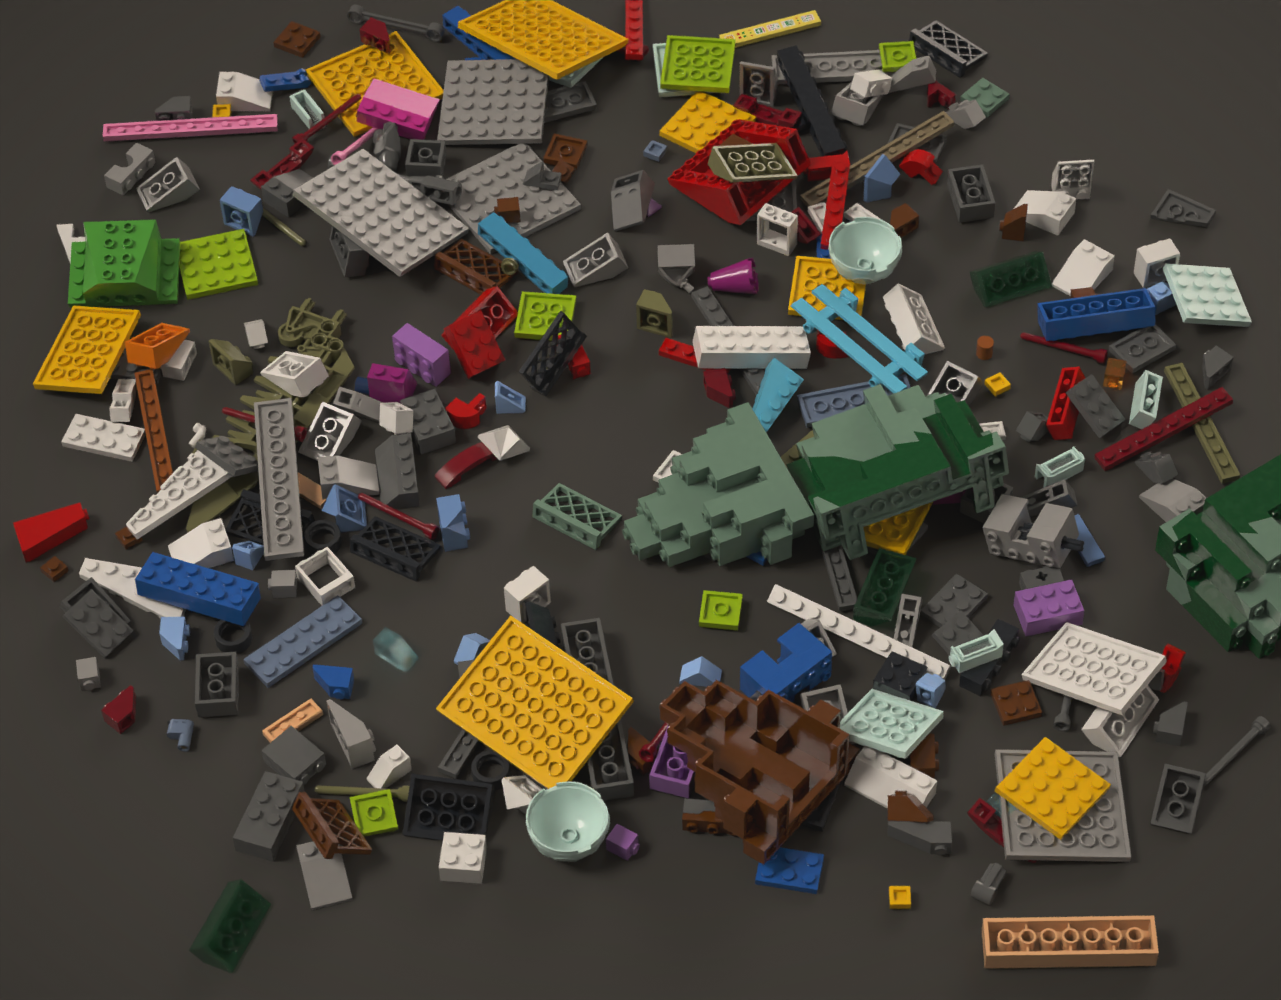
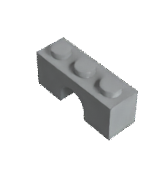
(139, 161)

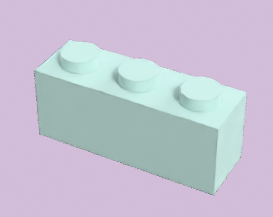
(1145, 400)

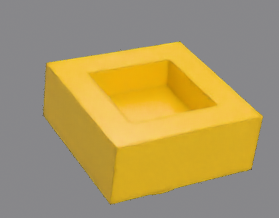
(222, 110)
(997, 384)
(899, 897)

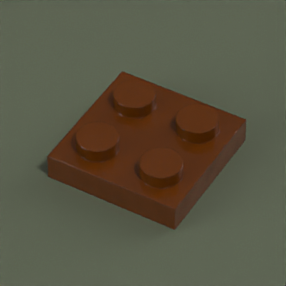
(297, 39)
(565, 148)
(1016, 702)

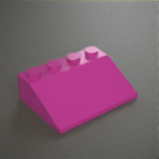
(395, 104)

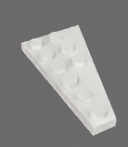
(180, 490)
(121, 581)

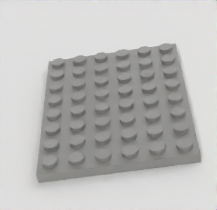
(380, 212)

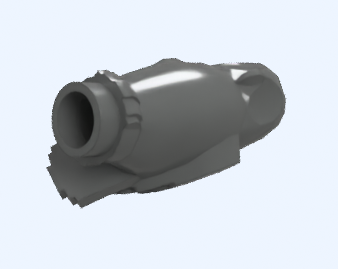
(388, 145)

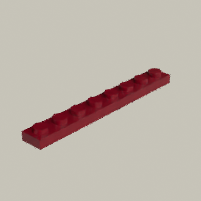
(1163, 429)

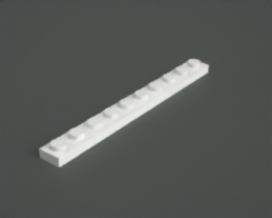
(852, 630)

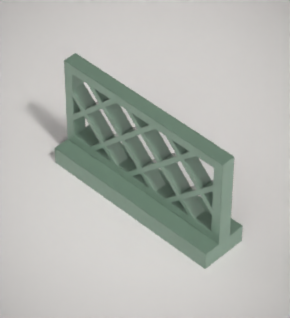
(569, 524)

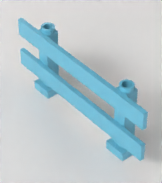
(845, 307)

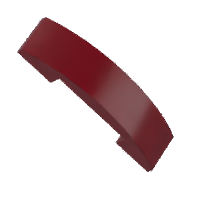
(767, 114)
(298, 155)
(462, 463)
(988, 821)

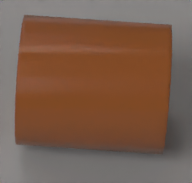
(985, 347)

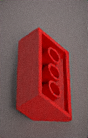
(495, 308)

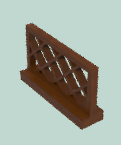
(469, 275)
(322, 831)

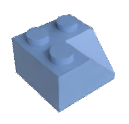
(241, 210)
(452, 521)

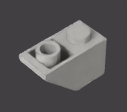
(966, 114)

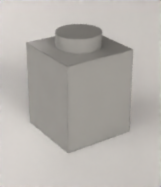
(283, 583)
(88, 673)

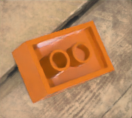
(155, 345)

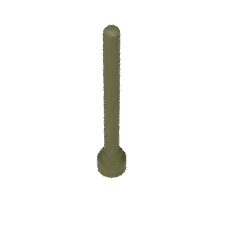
(283, 228)
(401, 792)

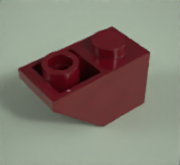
(376, 35)
(718, 387)
(121, 711)

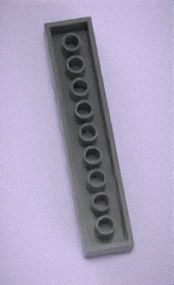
(609, 764)

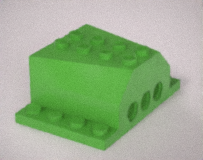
(123, 265)

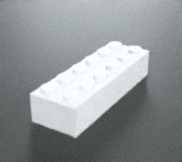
(750, 346)

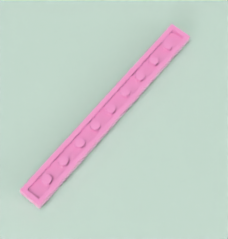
(190, 127)

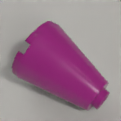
(736, 278)

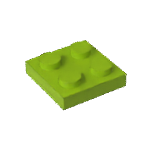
(896, 55)
(720, 610)
(374, 812)

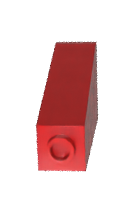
(49, 529)

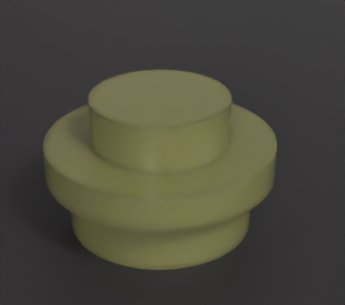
(509, 266)

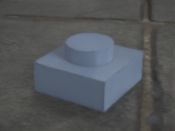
(655, 150)

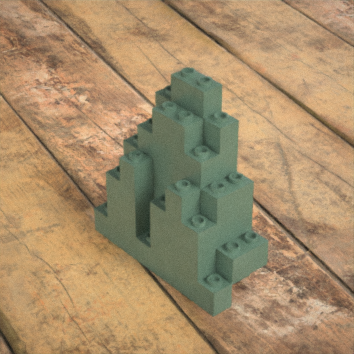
(722, 500)

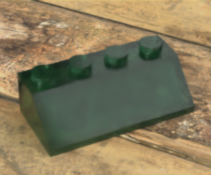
(1011, 278)
(883, 587)
(230, 926)

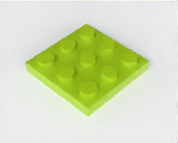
(539, 311)

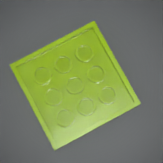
(698, 64)
(216, 264)

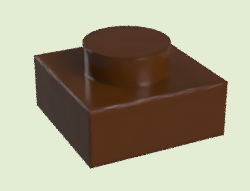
(566, 170)
(126, 538)
(54, 569)

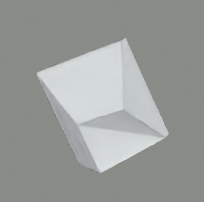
(504, 442)
(519, 792)

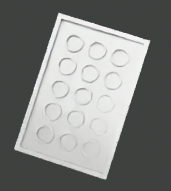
(1094, 668)

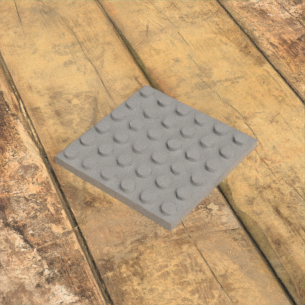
(492, 103)
(503, 178)
(1096, 837)

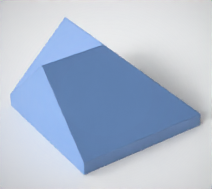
(880, 180)
(346, 508)

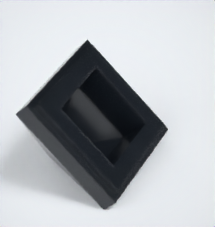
(800, 124)

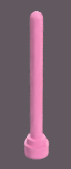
(342, 155)

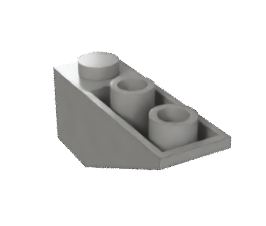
(357, 404)

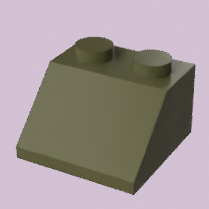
(654, 314)
(230, 361)

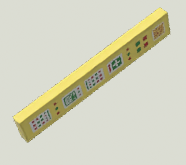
(774, 28)

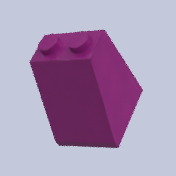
(390, 383)

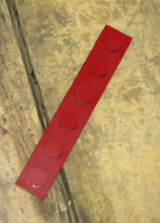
(634, 29)
(835, 200)

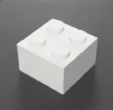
(1151, 260)
(530, 587)
(462, 857)

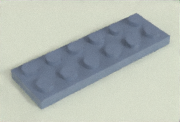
(836, 400)
(302, 641)

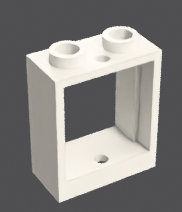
(767, 237)
(337, 587)

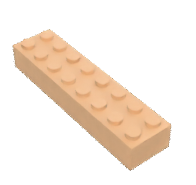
(1069, 942)

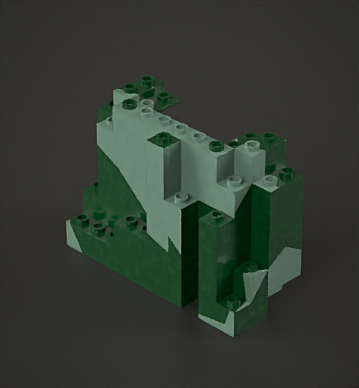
(892, 460)
(1230, 561)

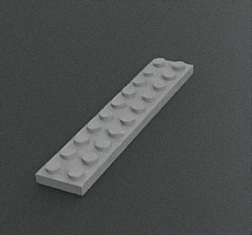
(278, 479)

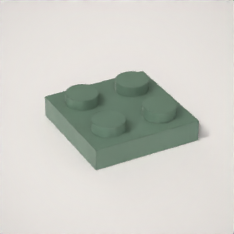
(987, 96)

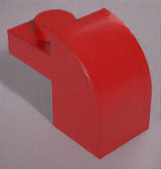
(921, 162)
(828, 348)
(466, 415)
(1172, 666)

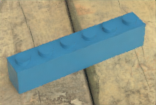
(530, 259)

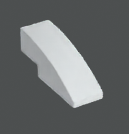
(123, 400)

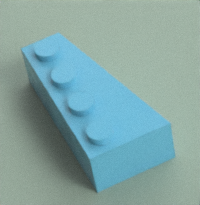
(775, 392)

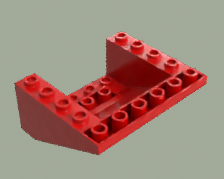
(738, 200)

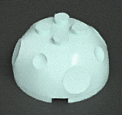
(865, 249)
(567, 821)

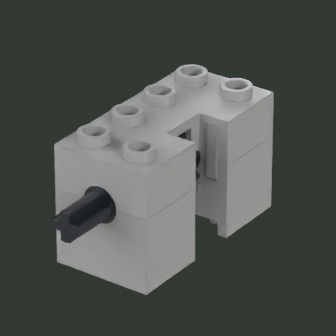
(1042, 542)

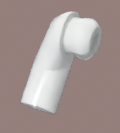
(200, 434)

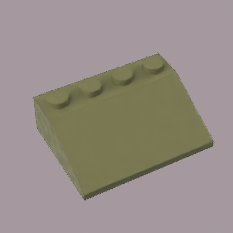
(750, 163)

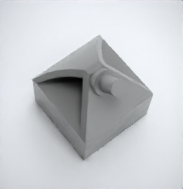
(676, 264)

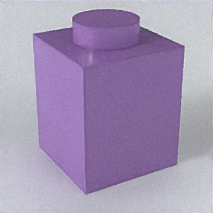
(622, 842)

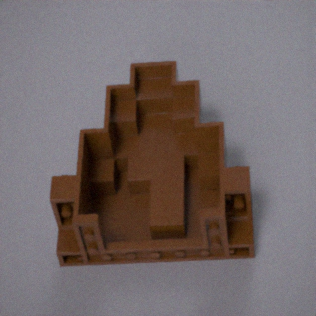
(758, 759)

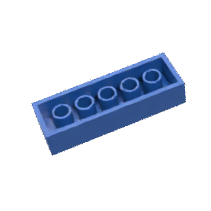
(1096, 314)
(198, 588)

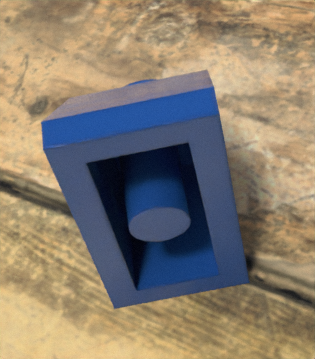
(335, 680)

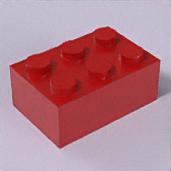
(474, 344)

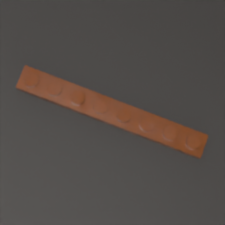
(154, 427)

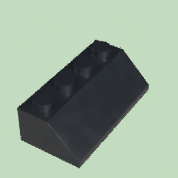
(541, 622)

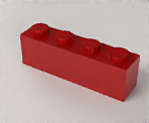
(1063, 412)

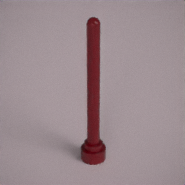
(327, 119)
(1098, 355)
(300, 432)
(430, 530)
(649, 751)

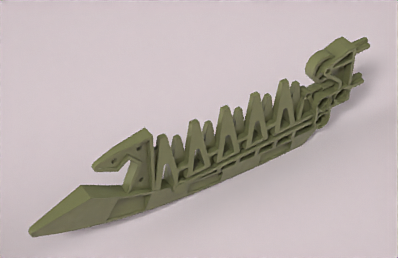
(326, 345)

